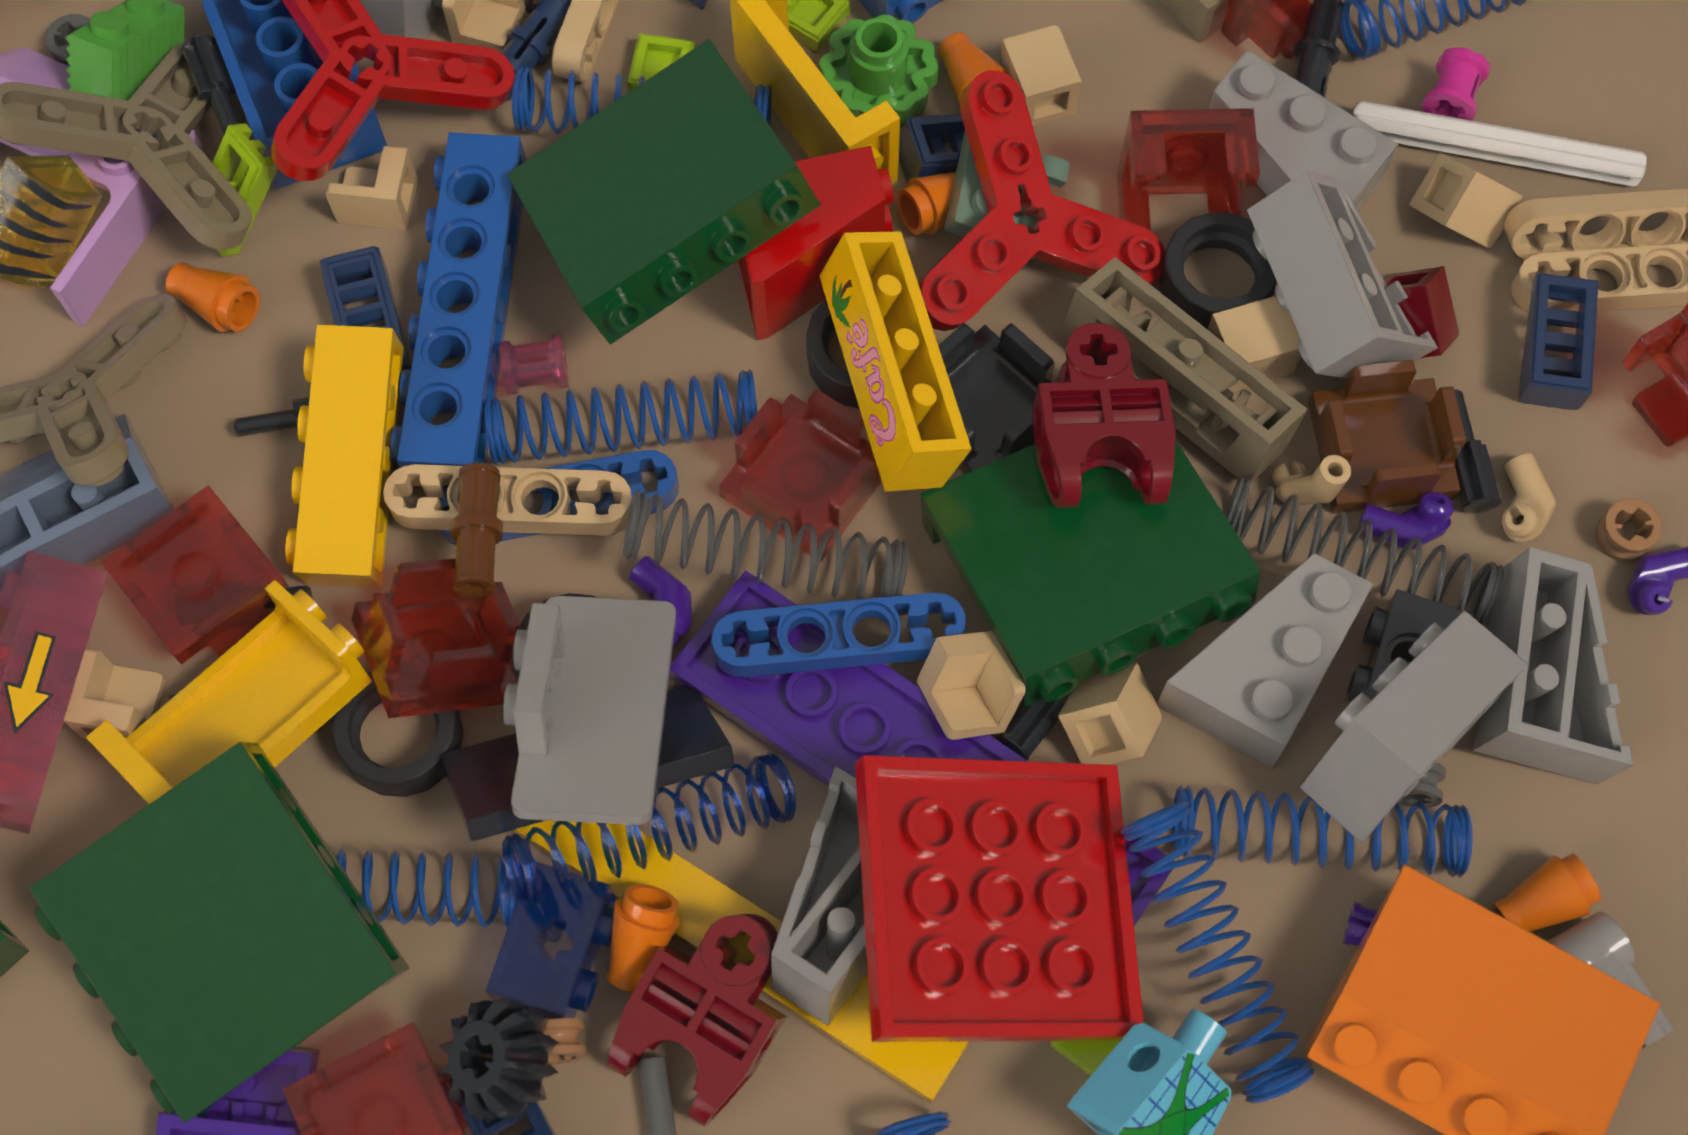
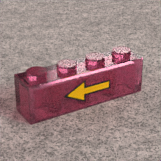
(39, 663)

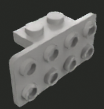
(590, 708)

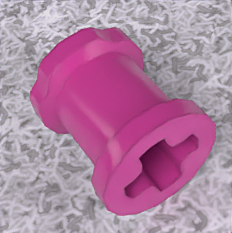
(1457, 83)

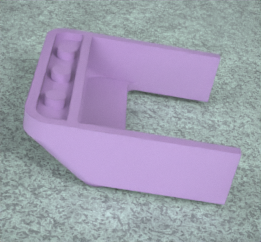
(124, 221)

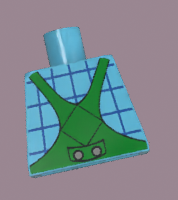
(1157, 1083)

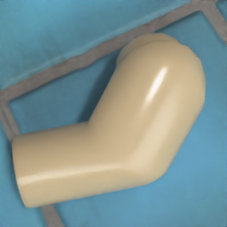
(1533, 500)

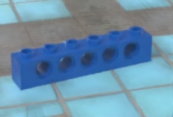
(469, 170)

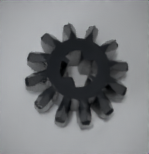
(498, 1059)

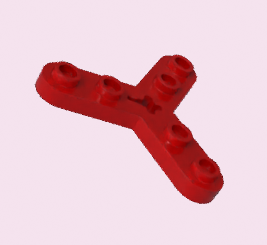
(403, 70)
(996, 247)

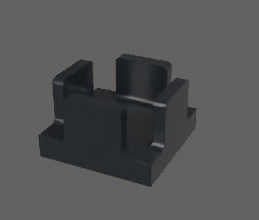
(994, 388)

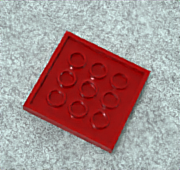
(995, 901)

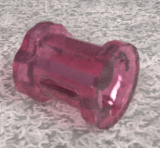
(534, 364)

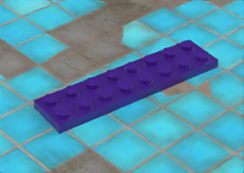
(842, 712)

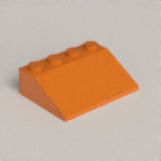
(1479, 1021)

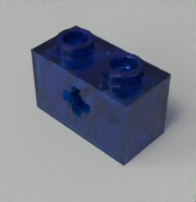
(525, 967)

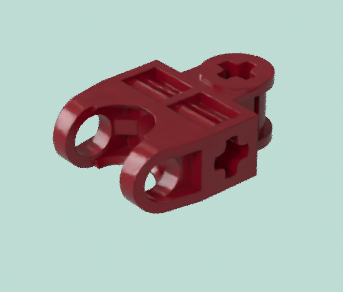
(1103, 419)
(706, 1008)

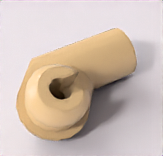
(1314, 488)

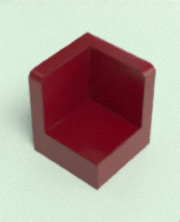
(1428, 305)

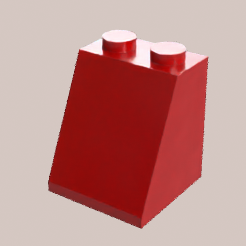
(784, 271)

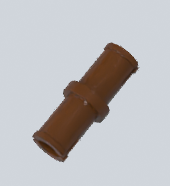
(476, 530)

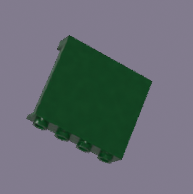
(661, 191)
(1092, 580)
(216, 930)

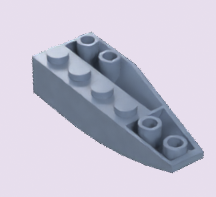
(73, 521)

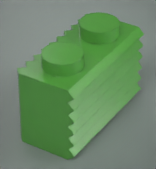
(123, 47)

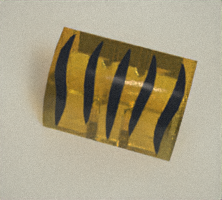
(42, 216)

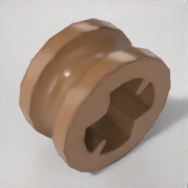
(1645, 538)
(566, 1032)

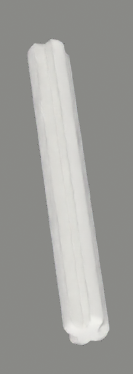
(1504, 144)

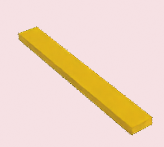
(704, 900)

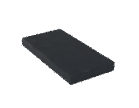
(486, 771)

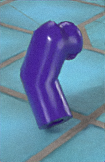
(1426, 520)
(1655, 579)
(663, 586)

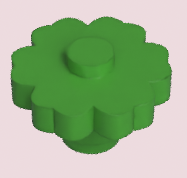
(880, 63)

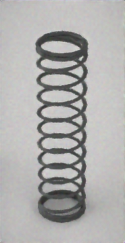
(893, 572)
(1490, 574)

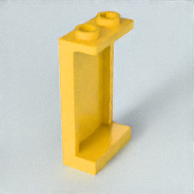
(801, 92)
(263, 691)

